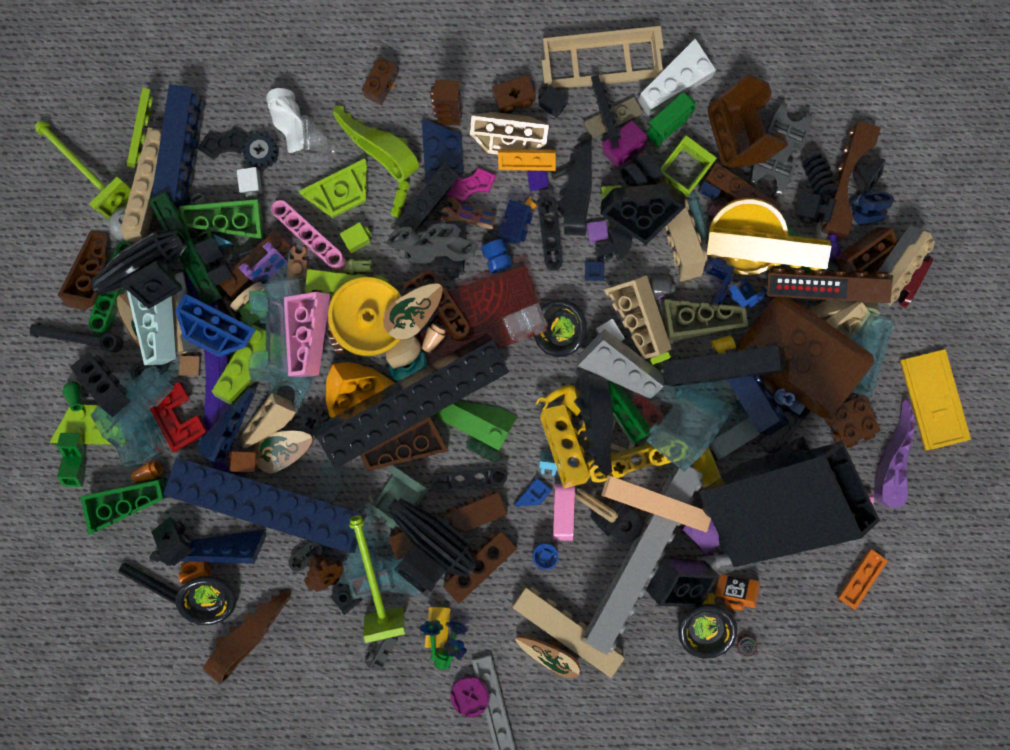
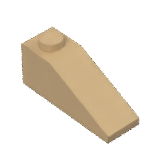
(270, 418)

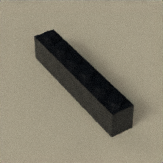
(724, 366)

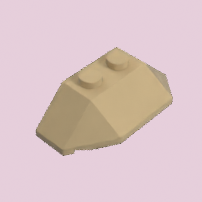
(508, 131)

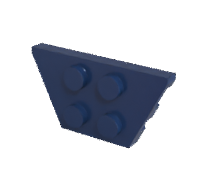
(441, 147)

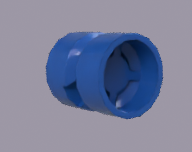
(495, 253)
(545, 556)

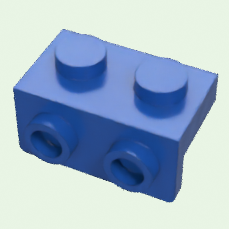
(745, 294)

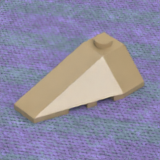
(850, 319)

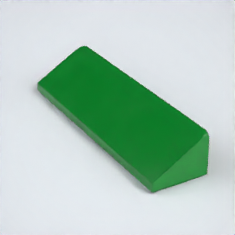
(627, 414)

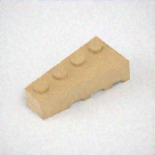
(641, 315)

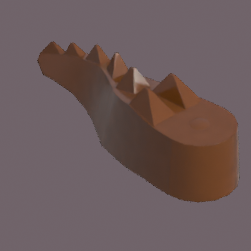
(243, 639)

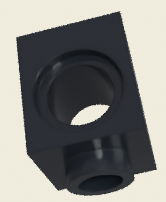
(552, 101)

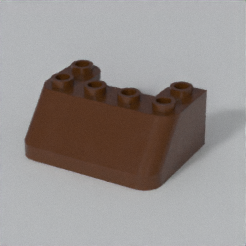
(739, 124)

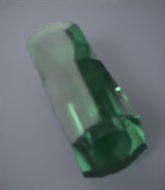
(483, 450)

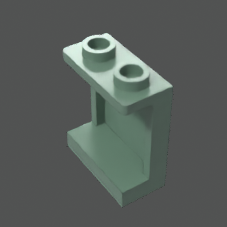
(399, 486)

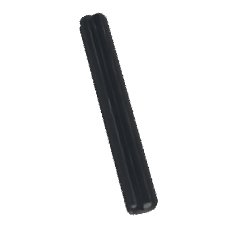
(148, 582)

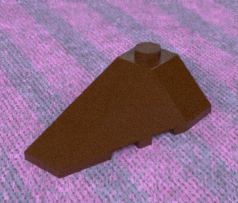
(77, 288)

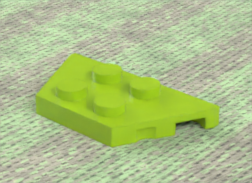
(340, 190)
(81, 423)

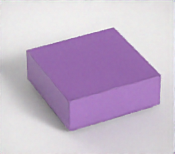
(597, 231)

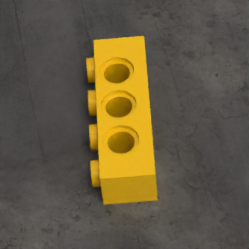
(569, 475)

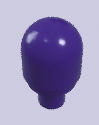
(835, 248)

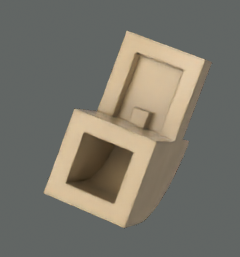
(403, 353)

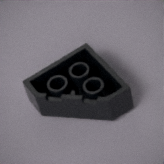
(643, 209)

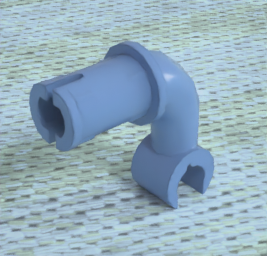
(788, 399)

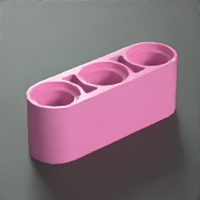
(563, 513)

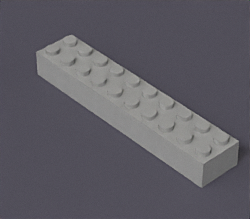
(639, 565)

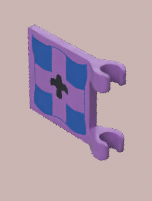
(266, 266)

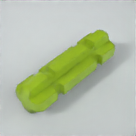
(399, 199)

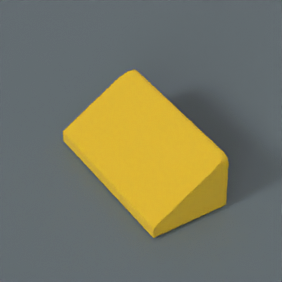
(707, 466)
(443, 615)

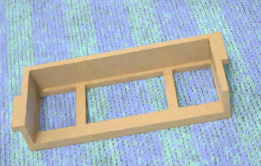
(603, 39)

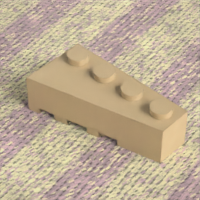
(686, 245)

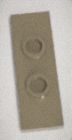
(623, 113)

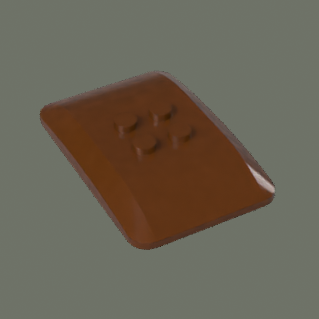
(819, 359)

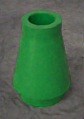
(73, 394)

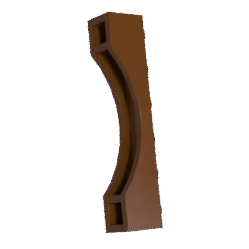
(862, 139)

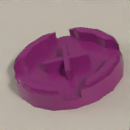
(470, 696)

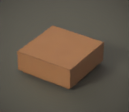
(189, 365)

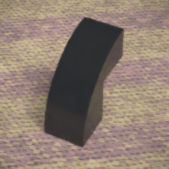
(213, 257)

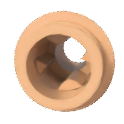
(433, 337)

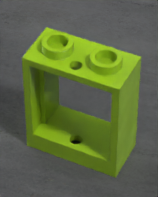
(696, 152)

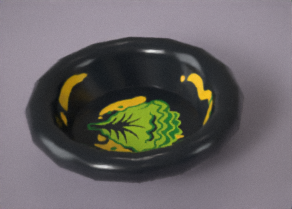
(565, 329)
(206, 600)
(707, 631)

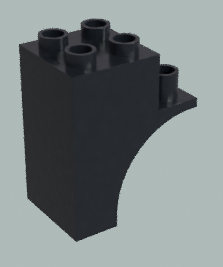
(789, 503)

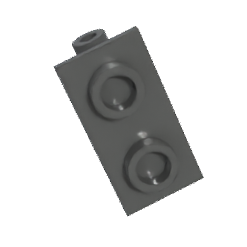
(375, 657)

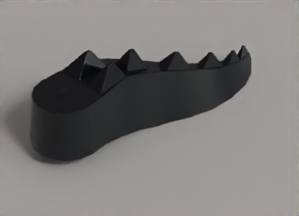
(578, 192)
(597, 412)

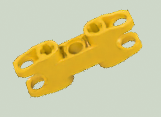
(624, 463)

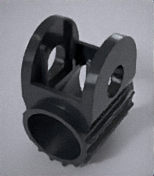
(624, 513)

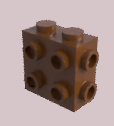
(853, 421)

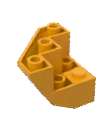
(351, 384)

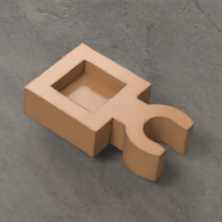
(297, 266)

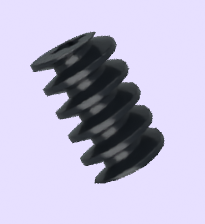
(819, 175)

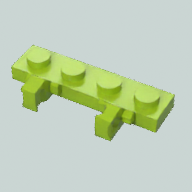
(142, 118)

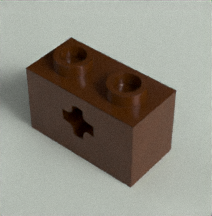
(380, 80)
(521, 88)

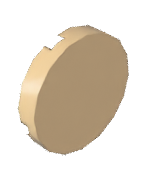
(243, 298)

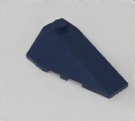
(220, 437)

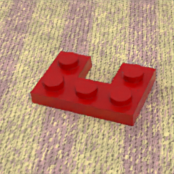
(176, 433)

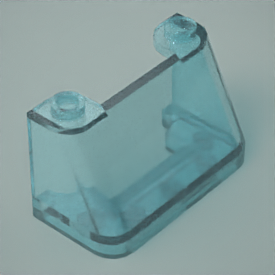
(272, 363)
(689, 426)

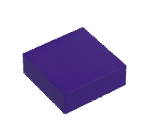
(537, 180)

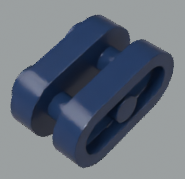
(872, 207)

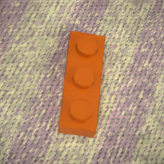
(862, 579)

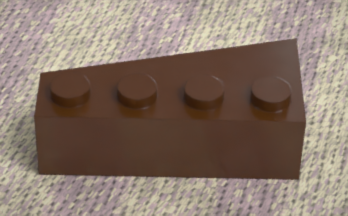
(406, 446)

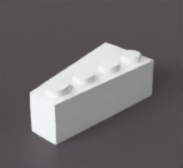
(681, 75)

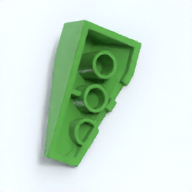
(480, 421)

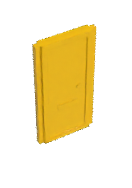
(935, 400)

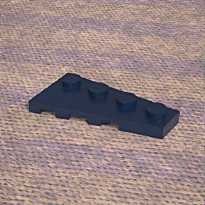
(228, 548)

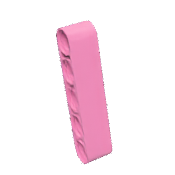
(304, 228)

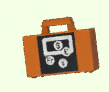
(737, 592)

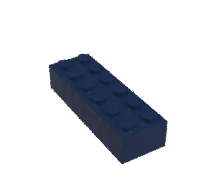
(178, 144)

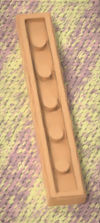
(655, 503)

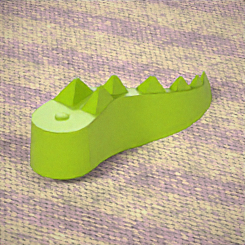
(381, 145)

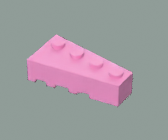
(305, 332)

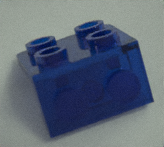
(722, 271)

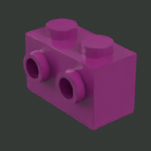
(631, 142)

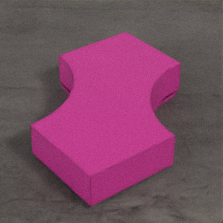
(479, 182)

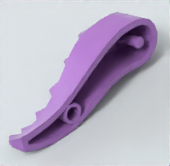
(891, 474)

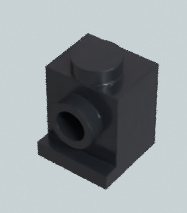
(344, 606)

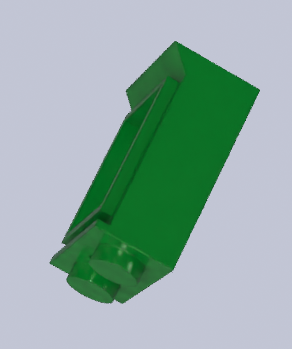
(670, 119)

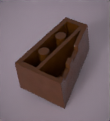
(868, 252)

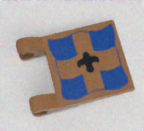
(469, 214)

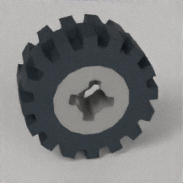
(265, 156)

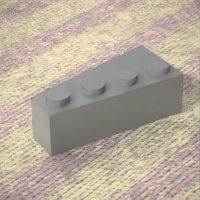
(621, 365)

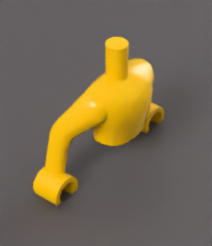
(568, 400)

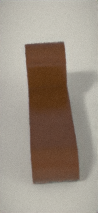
(444, 305)

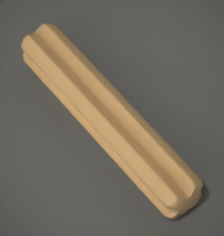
(596, 505)

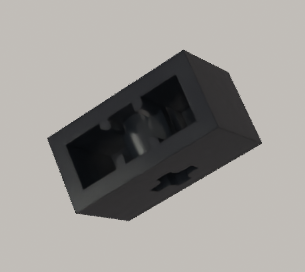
(172, 541)

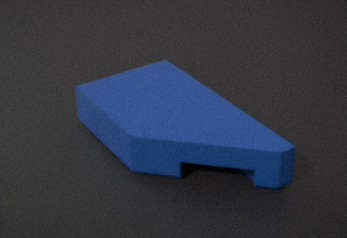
(534, 494)

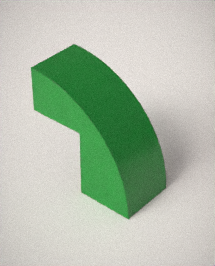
(73, 461)

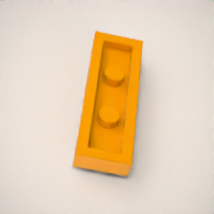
(527, 159)

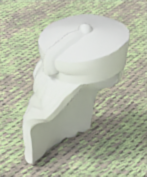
(286, 117)

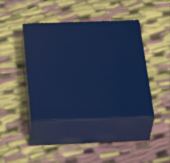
(709, 190)
(594, 271)

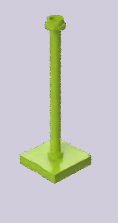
(111, 196)
(384, 622)

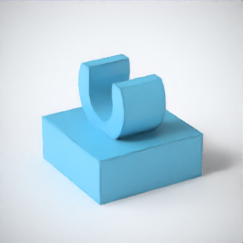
(547, 462)

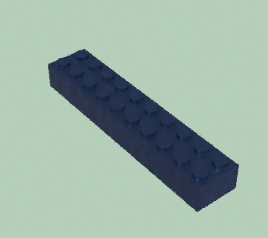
(262, 504)

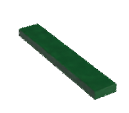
(190, 258)

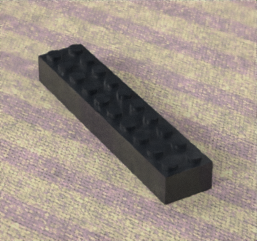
(410, 400)

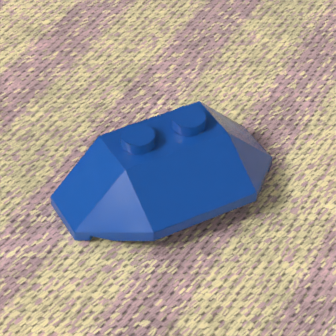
(211, 328)

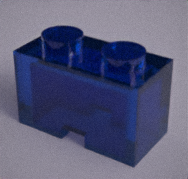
(517, 217)

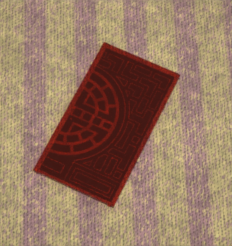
(483, 308)

